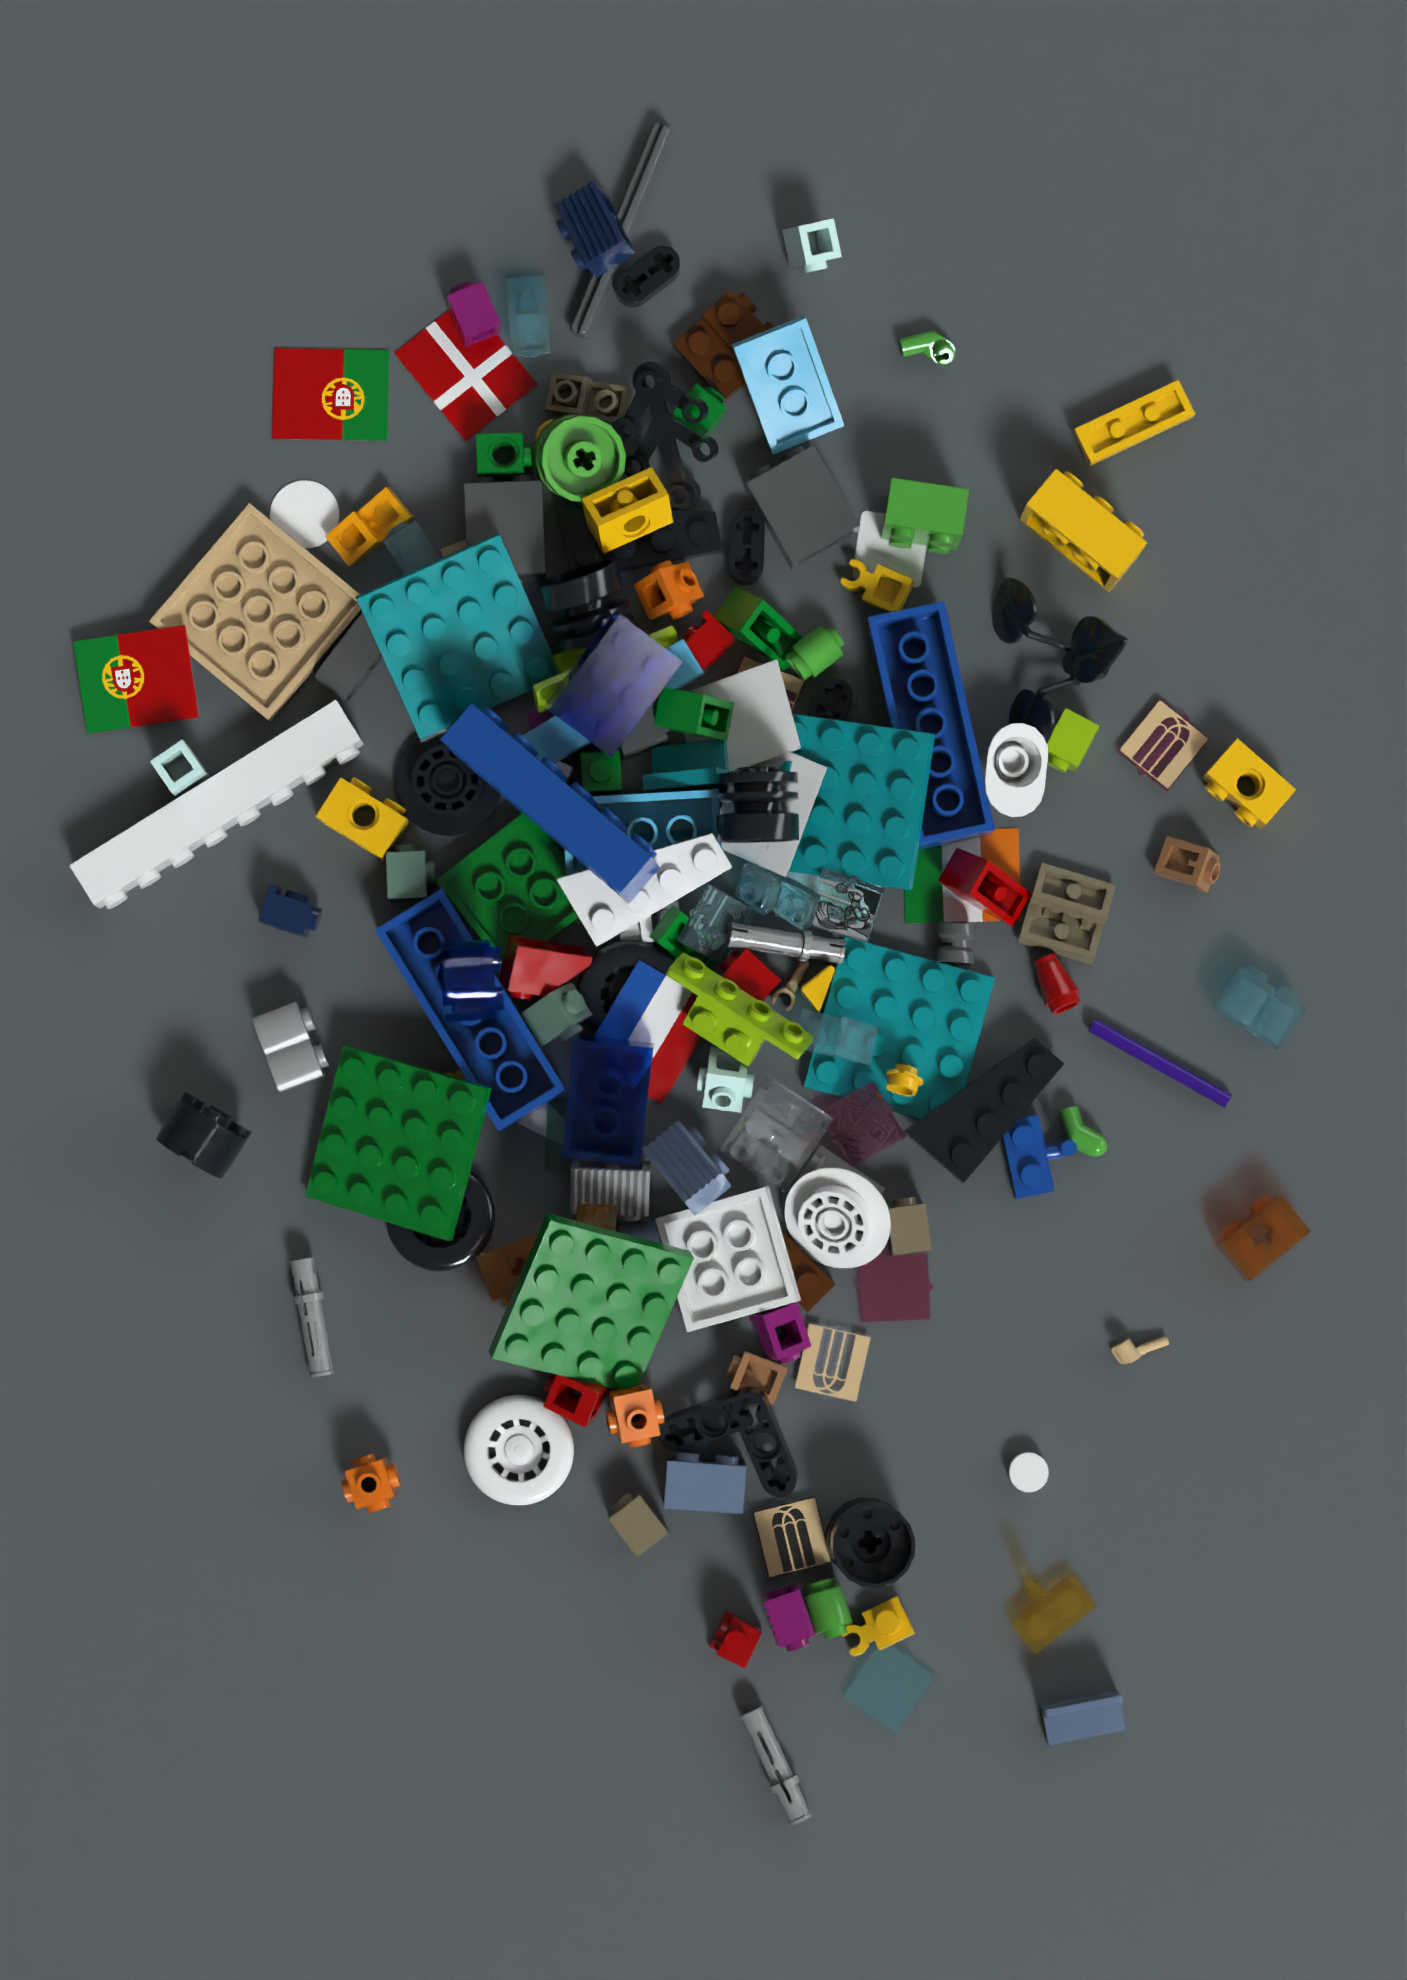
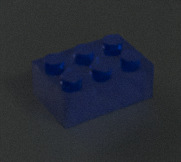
(613, 683)
(607, 1100)

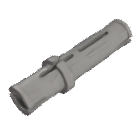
(799, 945)
(312, 1317)
(776, 1766)

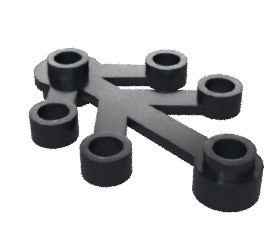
(664, 430)

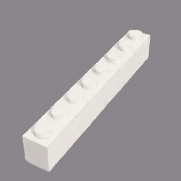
(217, 805)

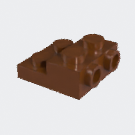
(709, 341)

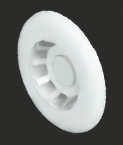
(834, 1223)
(518, 1450)

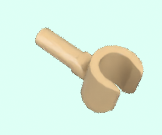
(792, 984)
(1126, 1352)

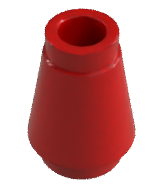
(1056, 985)

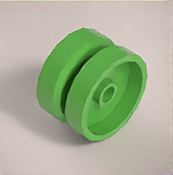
(556, 448)

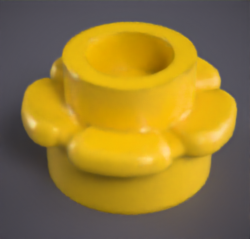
(903, 1080)

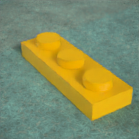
(1134, 423)

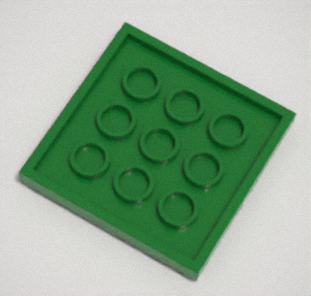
(398, 1142)
(590, 1303)

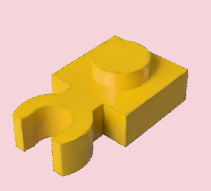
(883, 588)
(884, 1625)

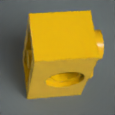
(627, 510)
(1270, 787)
(340, 810)

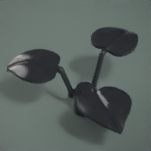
(1087, 658)

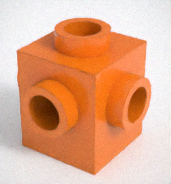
(669, 590)
(624, 1406)
(384, 1475)

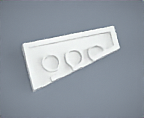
(681, 870)

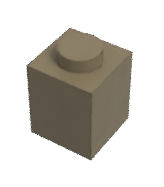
(908, 1227)
(637, 1523)

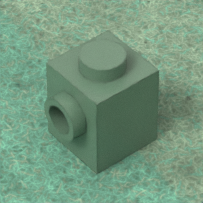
(409, 874)
(557, 1015)

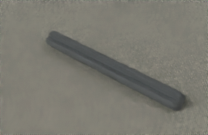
(628, 214)

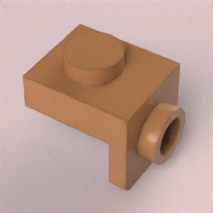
(758, 1373)

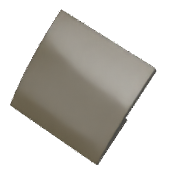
(1066, 913)

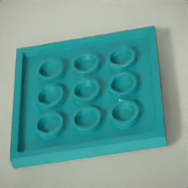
(458, 635)
(868, 801)
(925, 1020)

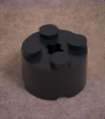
(203, 1135)

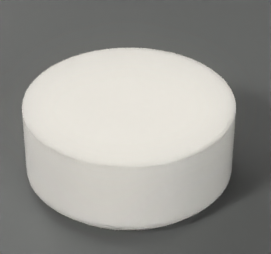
(1028, 1472)

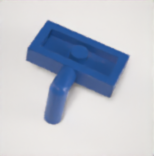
(1029, 1157)

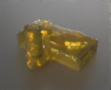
(1051, 1611)

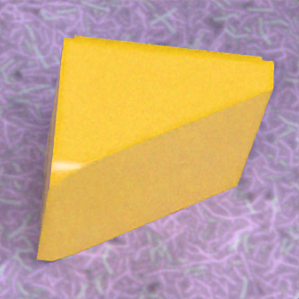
(817, 987)

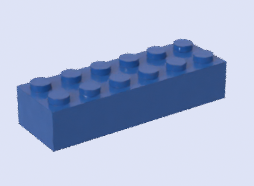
(926, 694)
(545, 798)
(488, 1051)

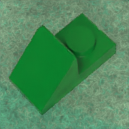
(667, 933)

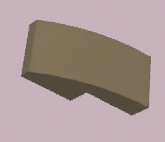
(585, 397)

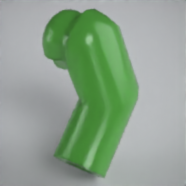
(930, 344)
(1087, 1140)

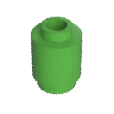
(815, 652)
(827, 1608)

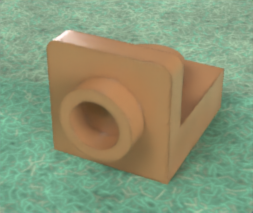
(1188, 864)

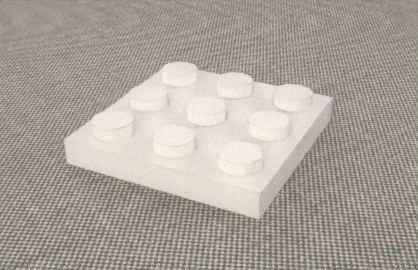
(736, 1262)

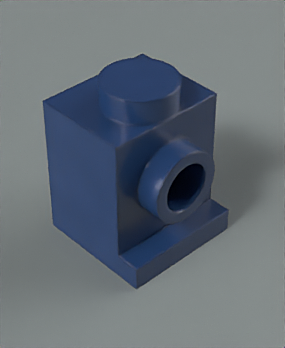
(289, 912)

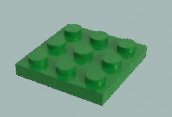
(512, 886)

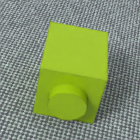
(1070, 741)

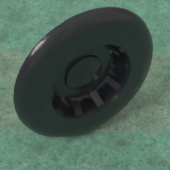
(447, 783)
(610, 960)
(465, 1248)

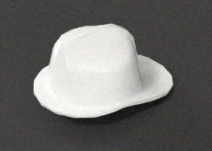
(1016, 769)

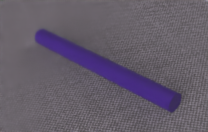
(1159, 1062)

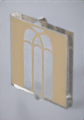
(833, 1363)

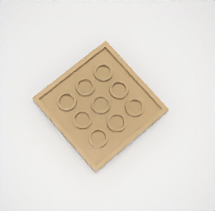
(260, 612)

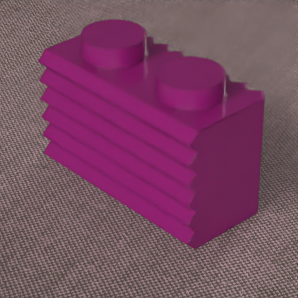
(788, 1617)

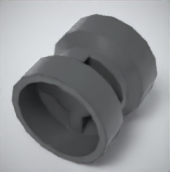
(955, 943)

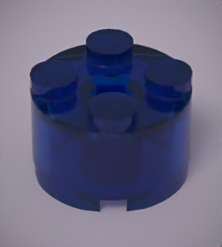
(470, 980)

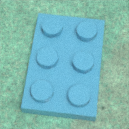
(788, 384)

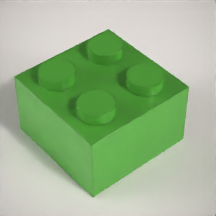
(924, 515)

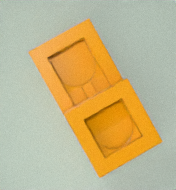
(368, 528)

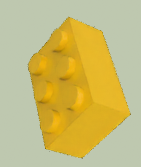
(1083, 529)

